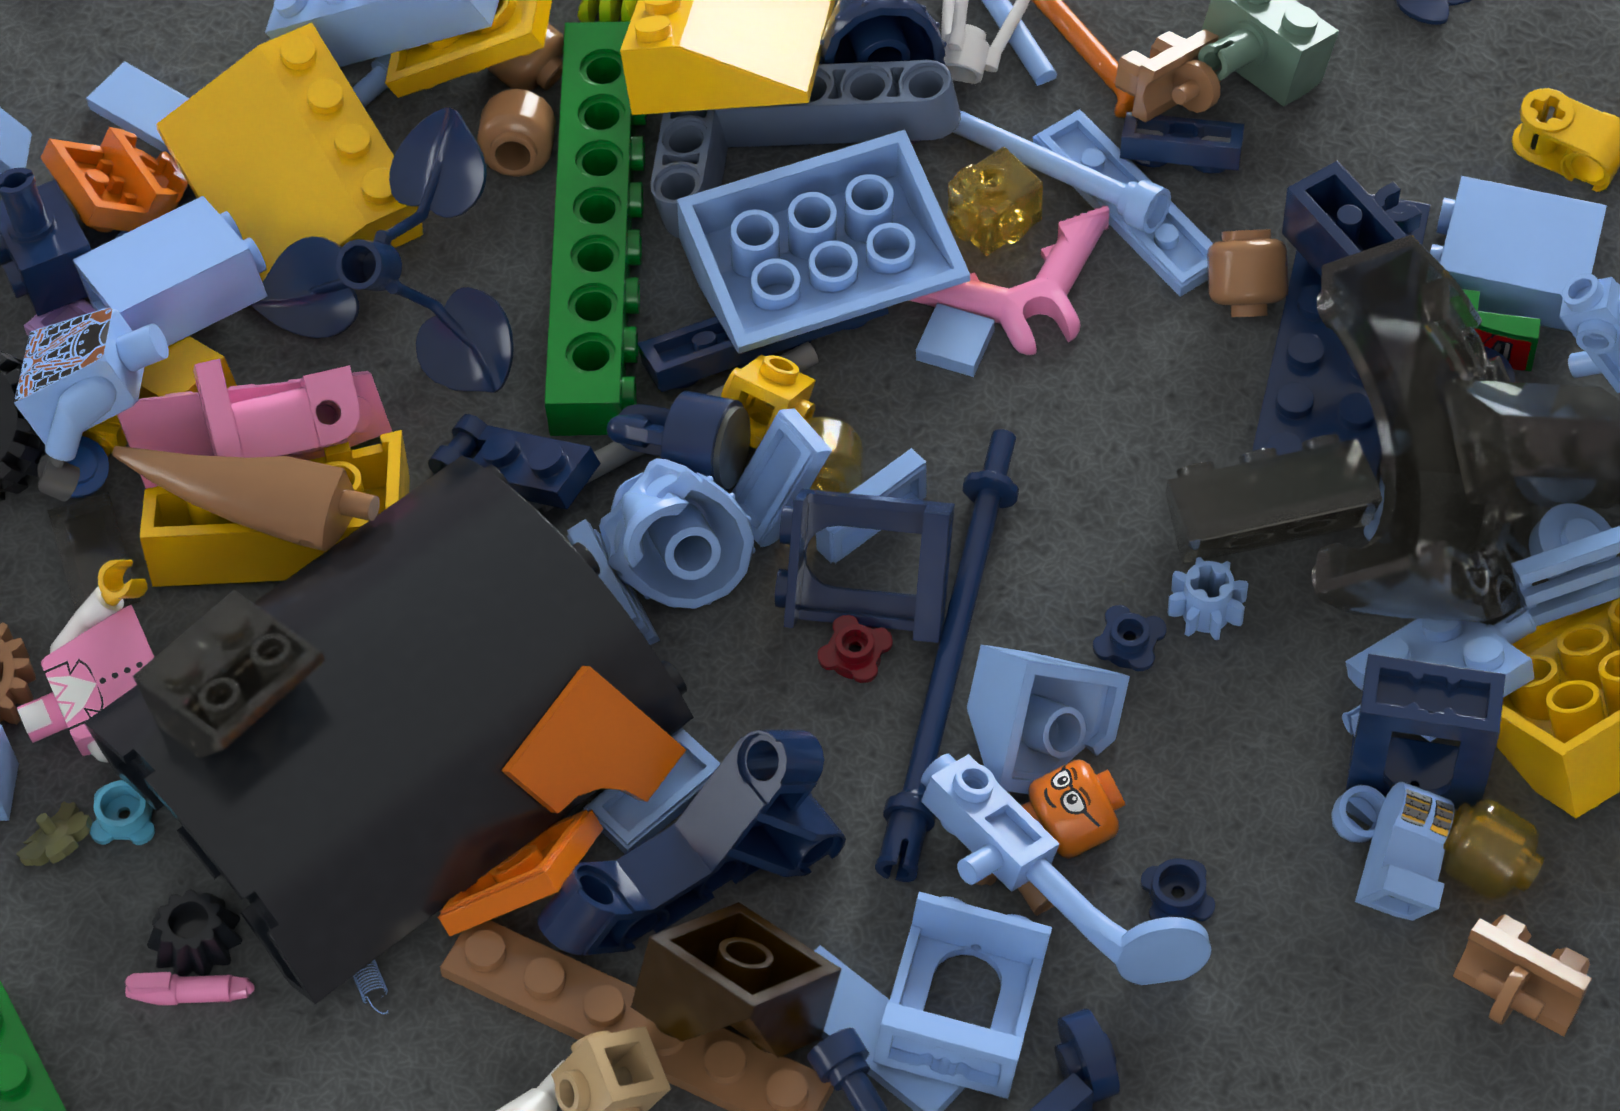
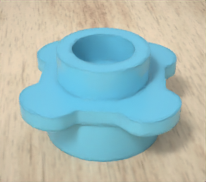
(108, 804)

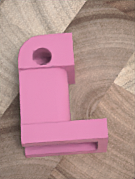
(277, 422)

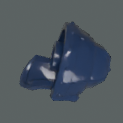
(881, 33)

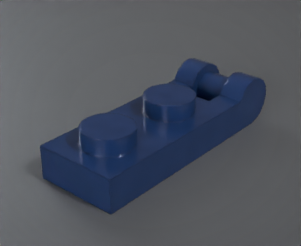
(534, 465)

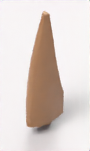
(273, 495)

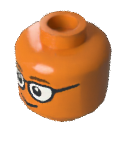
(1076, 806)

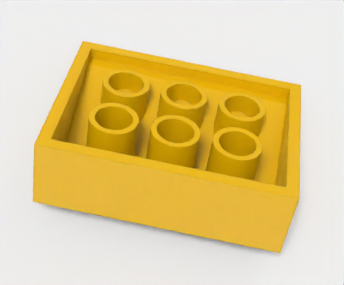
(722, 53)
(287, 149)
(1567, 720)

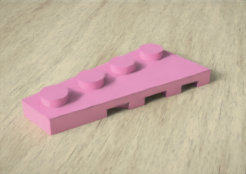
(179, 426)

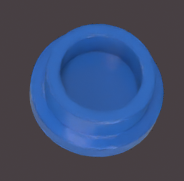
(93, 468)

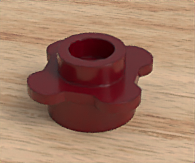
(860, 665)

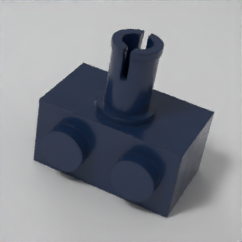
(39, 242)

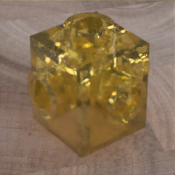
(994, 201)

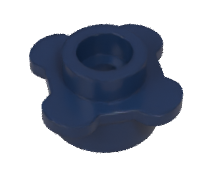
(1124, 653)
(1183, 875)

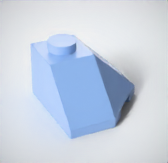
(1040, 712)

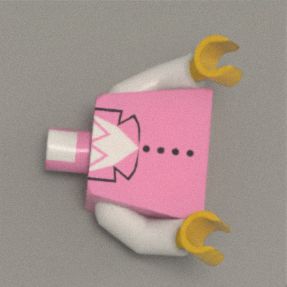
(91, 661)

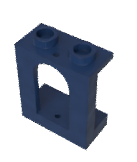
(813, 600)
(1431, 703)

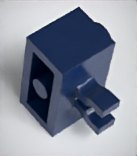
(1335, 217)

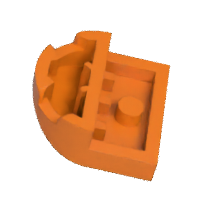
(115, 182)

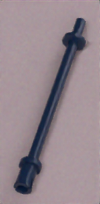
(904, 812)

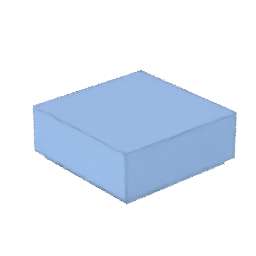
(955, 340)

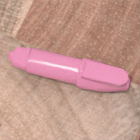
(171, 989)

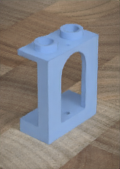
(945, 1046)

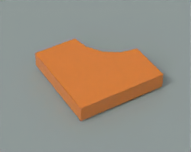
(590, 743)
(524, 876)

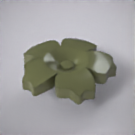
(56, 836)

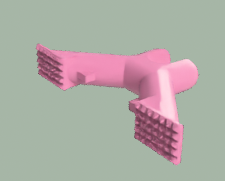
(1042, 295)

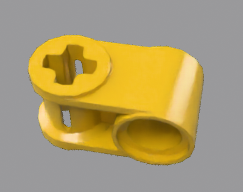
(1573, 142)

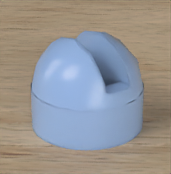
(1363, 803)

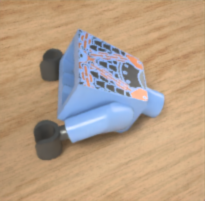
(78, 378)

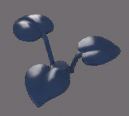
(315, 278)

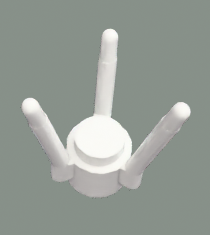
(966, 45)

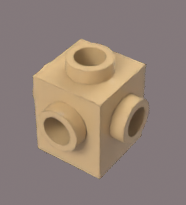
(611, 1073)

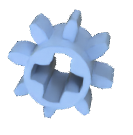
(1207, 597)

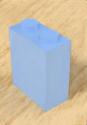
(1517, 246)
(176, 271)

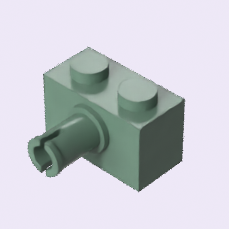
(1270, 44)

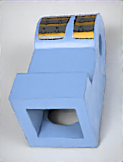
(1407, 853)

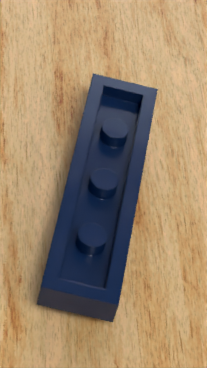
(705, 349)

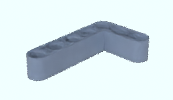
(845, 107)

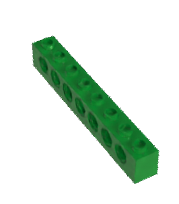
(594, 236)

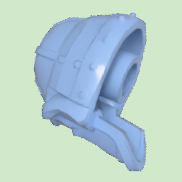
(677, 536)

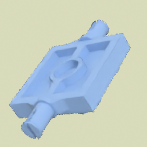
(1453, 644)

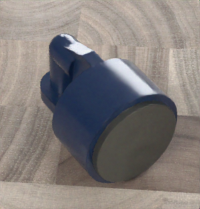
(697, 432)

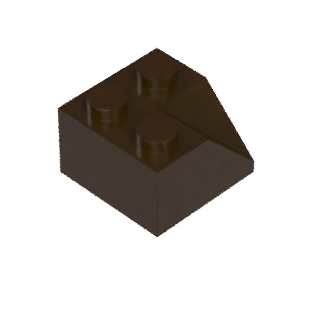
(736, 974)

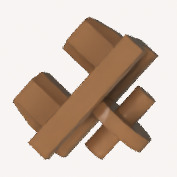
(1169, 76)
(1523, 977)

